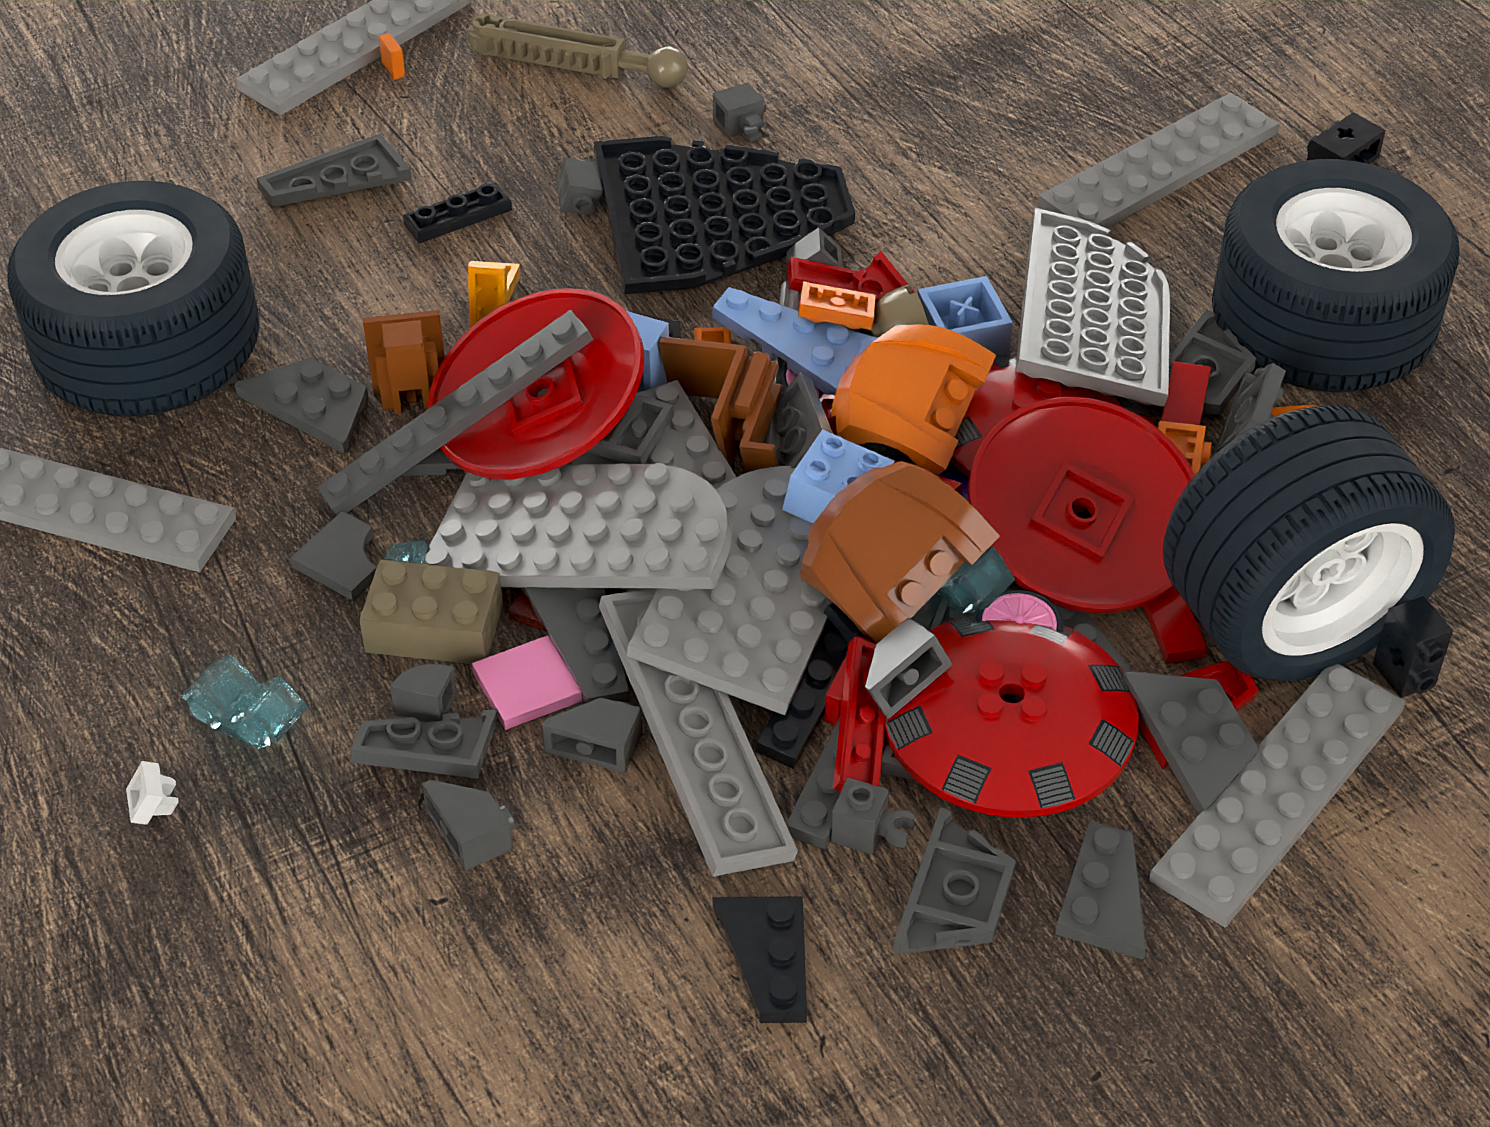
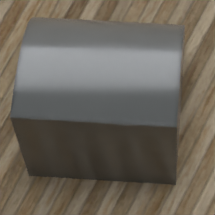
(817, 248)
(424, 692)

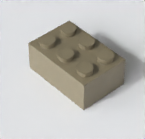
(431, 612)

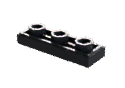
(457, 212)

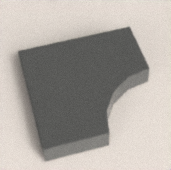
(338, 556)

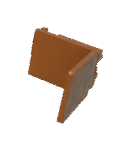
(403, 355)
(742, 389)

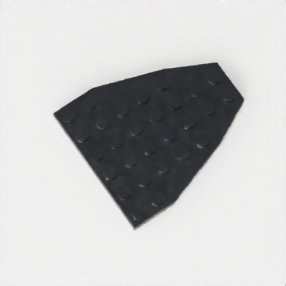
(710, 213)

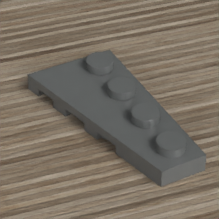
(340, 171)
(582, 639)

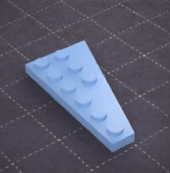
(808, 347)

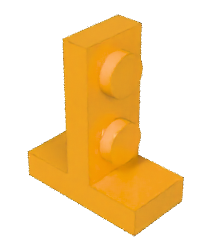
(490, 287)

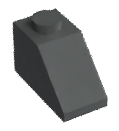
(904, 666)
(595, 733)
(469, 821)

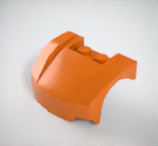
(911, 392)

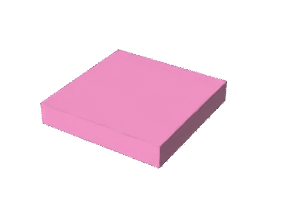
(526, 682)

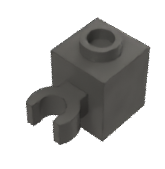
(739, 111)
(579, 186)
(864, 817)

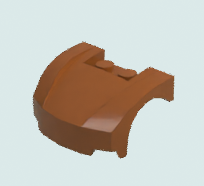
(891, 545)

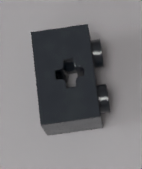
(1348, 139)
(1412, 647)

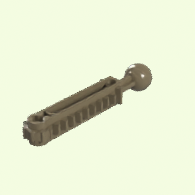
(572, 50)

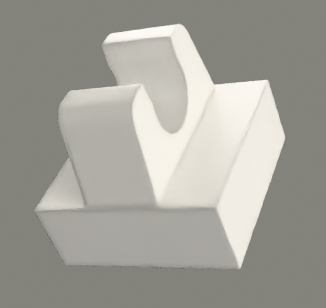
(149, 794)

